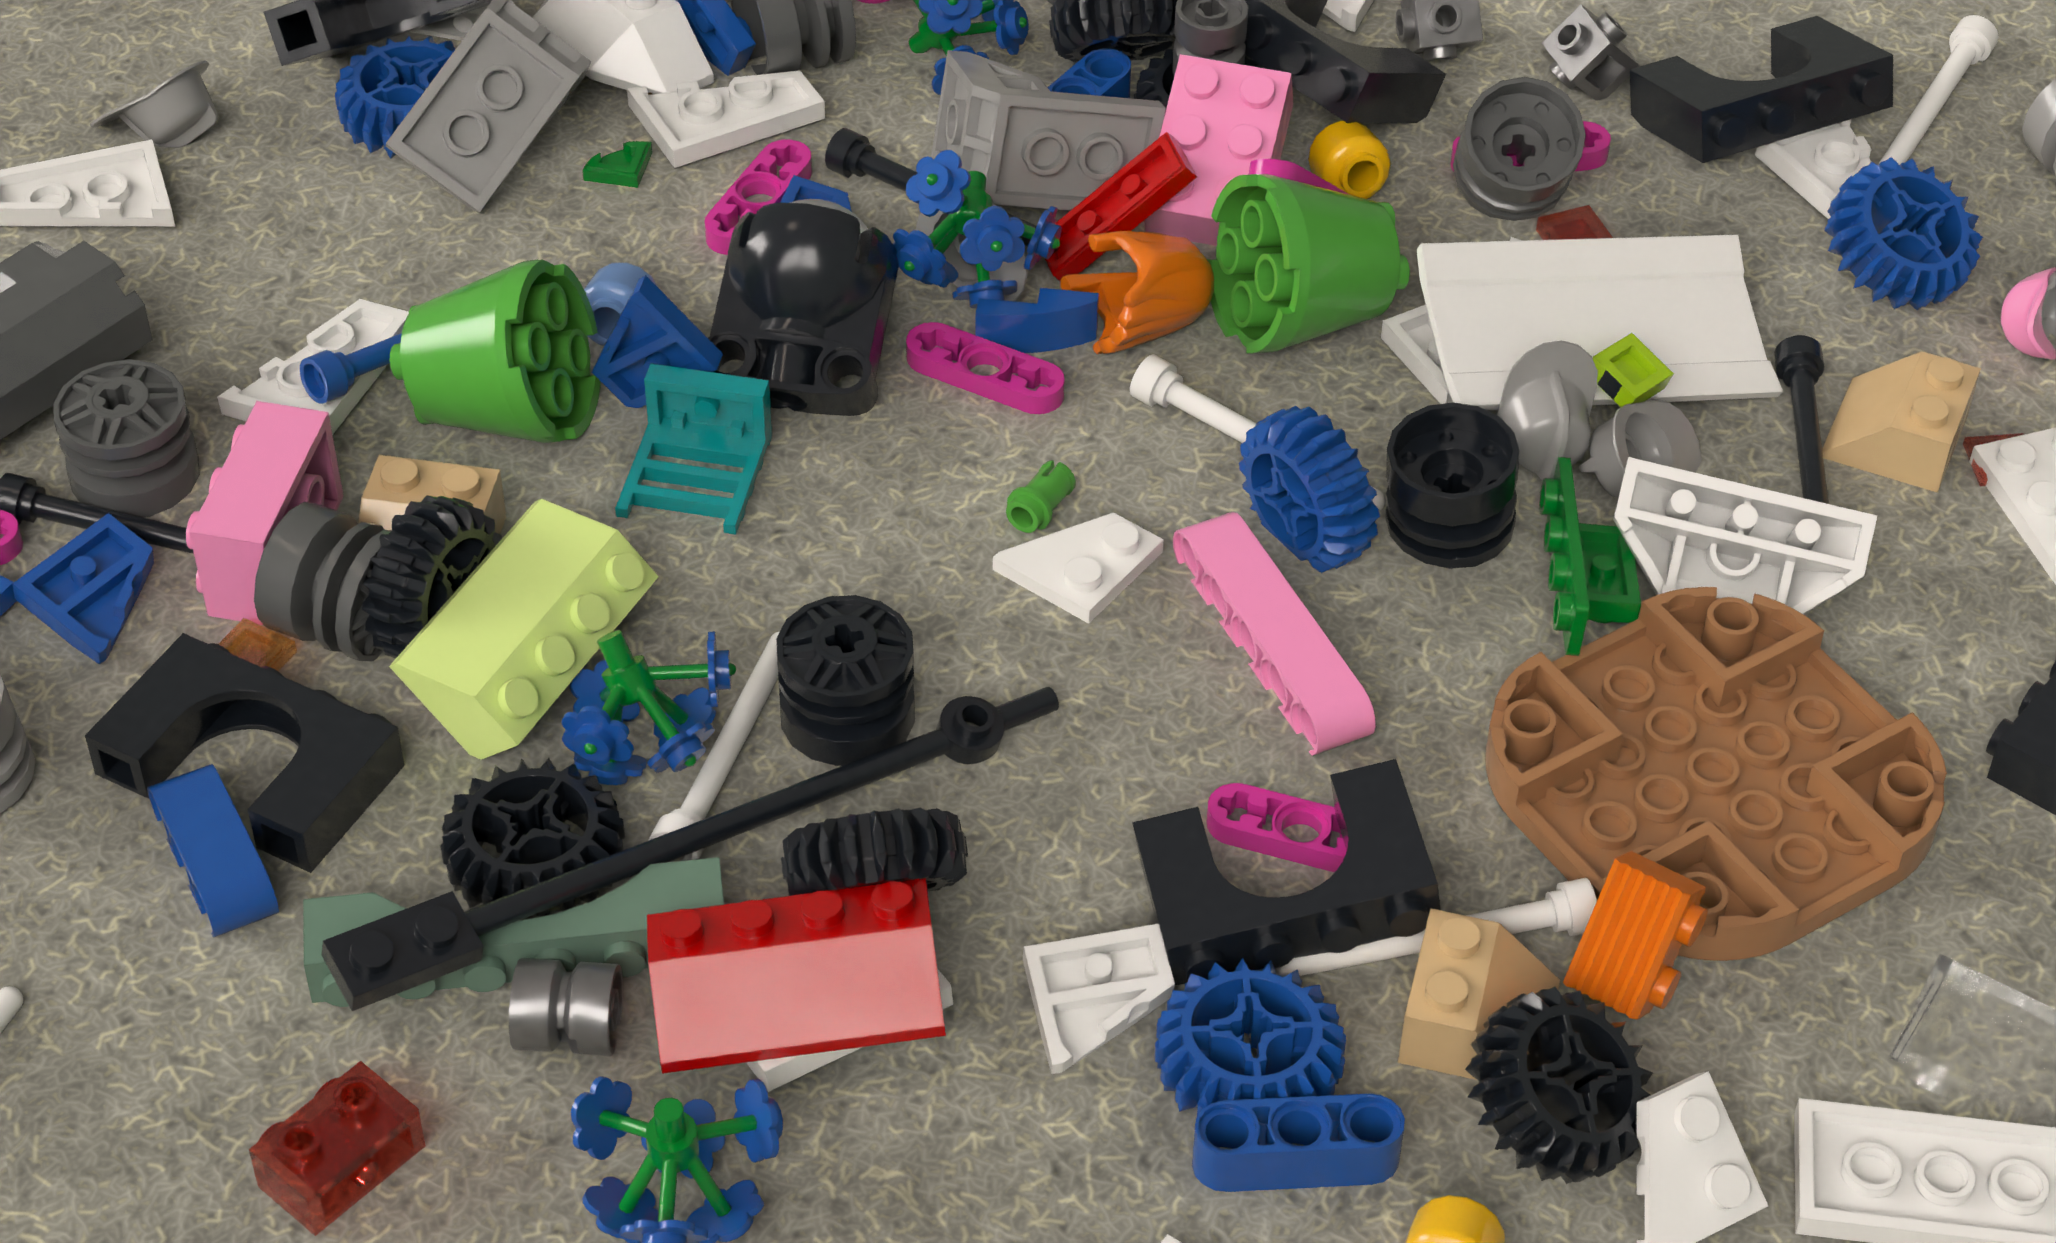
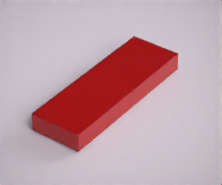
(1121, 203)

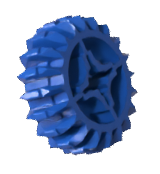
(384, 87)
(1903, 233)
(1309, 487)
(1289, 1025)

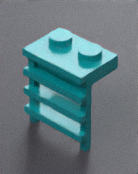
(701, 420)

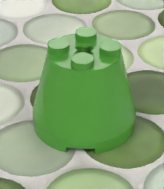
(1300, 261)
(503, 355)

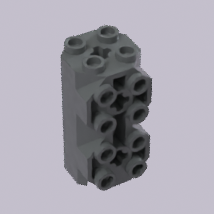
(58, 320)

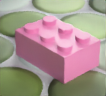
(1223, 122)
(273, 465)

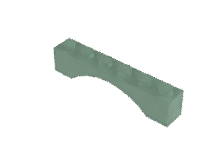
(599, 931)

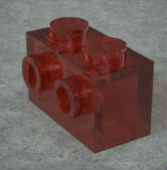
(337, 1147)

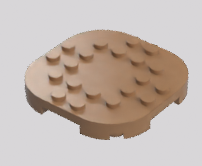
(1723, 755)

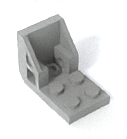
(488, 103)
(1033, 141)

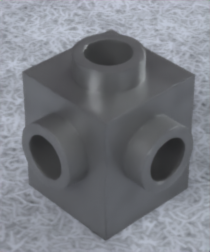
(1439, 26)
(1581, 47)

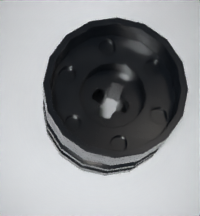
(1452, 485)
(845, 679)

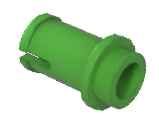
(1033, 505)

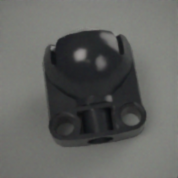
(807, 305)

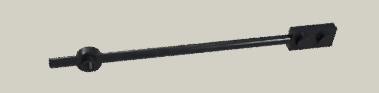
(443, 938)

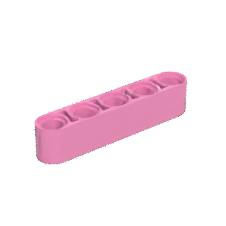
(1276, 631)

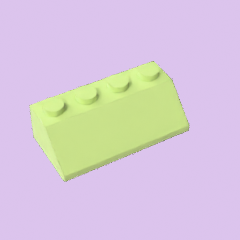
(523, 626)

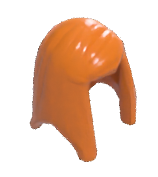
(1160, 298)

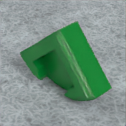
(620, 167)

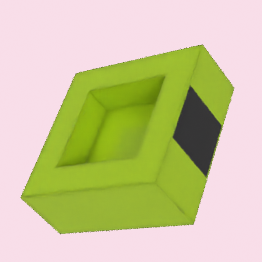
(1630, 371)

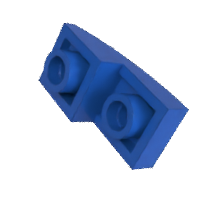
(1054, 323)

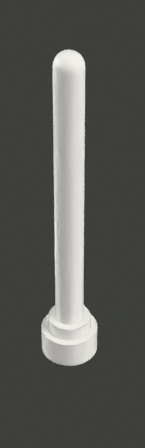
(1969, 43)
(1159, 383)
(725, 748)
(1563, 909)

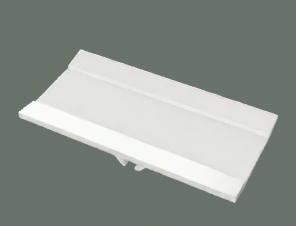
(1671, 292)

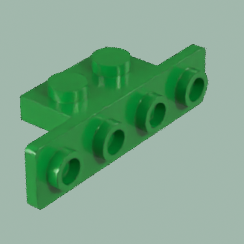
(1587, 564)

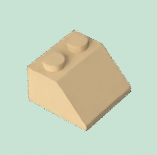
(1904, 419)
(403, 480)
(1460, 979)

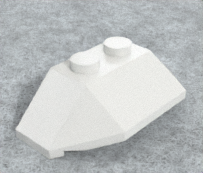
(630, 41)
(1739, 537)

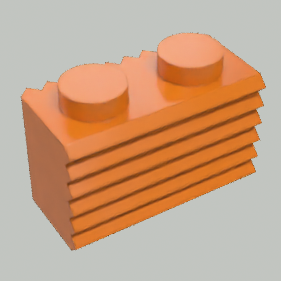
(1637, 936)

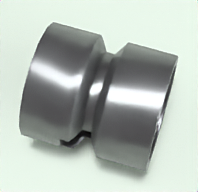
(1211, 30)
(565, 1006)

